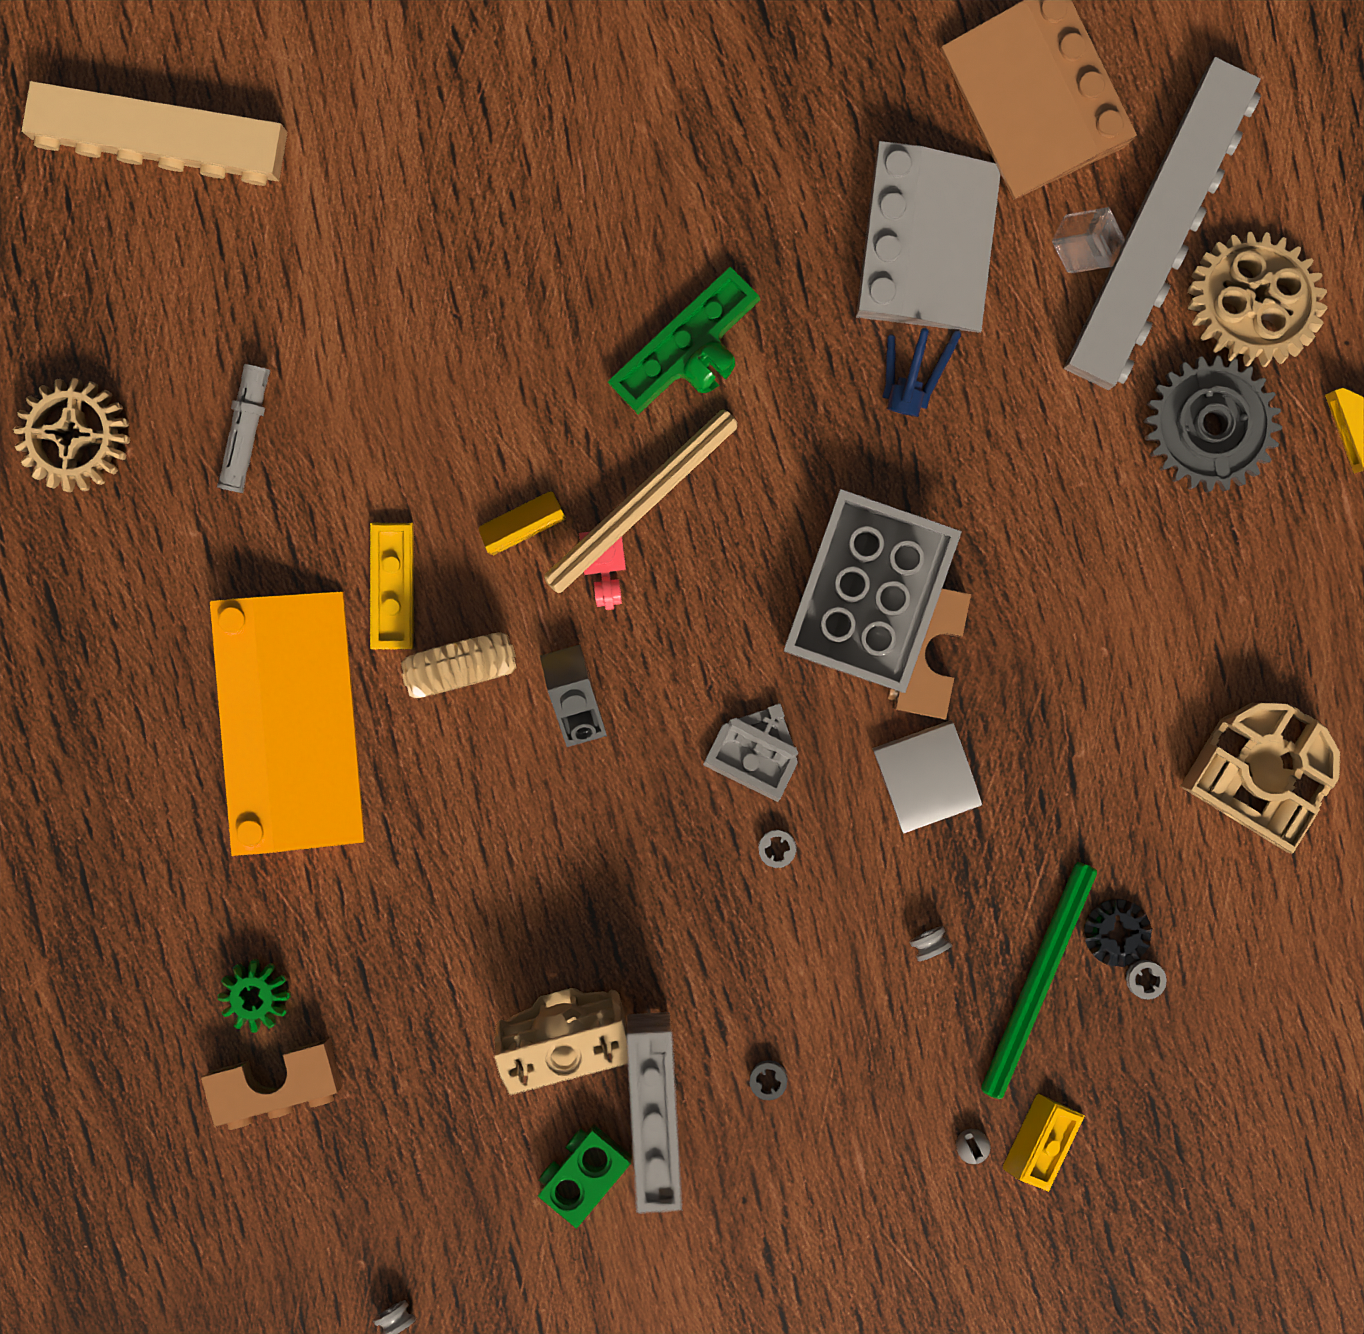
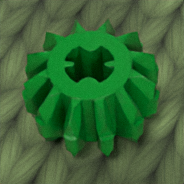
(268, 993)

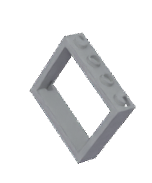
(653, 1112)

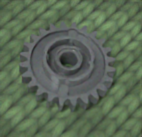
(1243, 418)

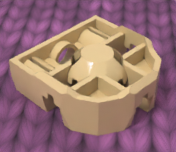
(1219, 774)
(561, 1039)

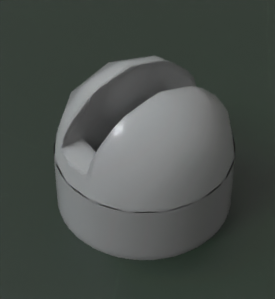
(965, 1151)

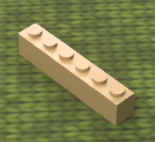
(154, 132)

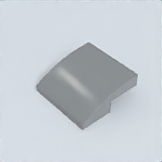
(927, 776)

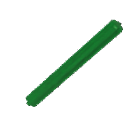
(1039, 980)

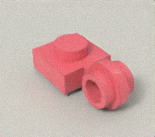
(607, 591)

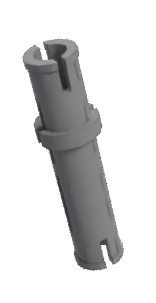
(244, 424)

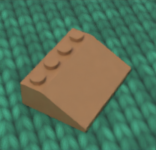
(1038, 93)

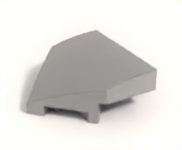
(756, 752)

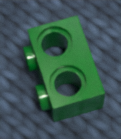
(592, 1180)

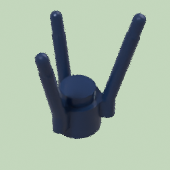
(907, 394)

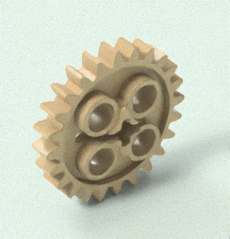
(1244, 331)

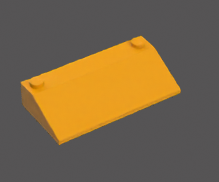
(287, 722)

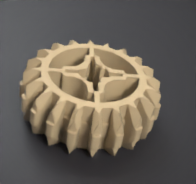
(71, 453)
(458, 665)

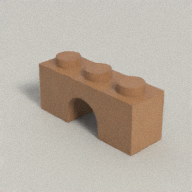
(928, 691)
(237, 1096)

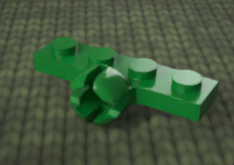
(688, 345)

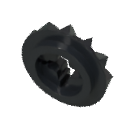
(1103, 919)

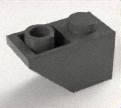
(573, 695)

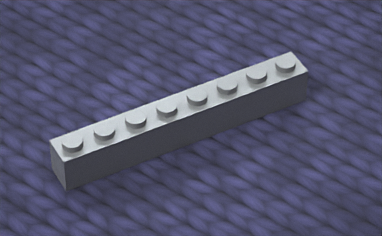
(1162, 224)

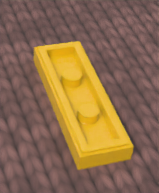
(391, 586)

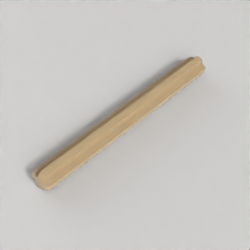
(640, 501)

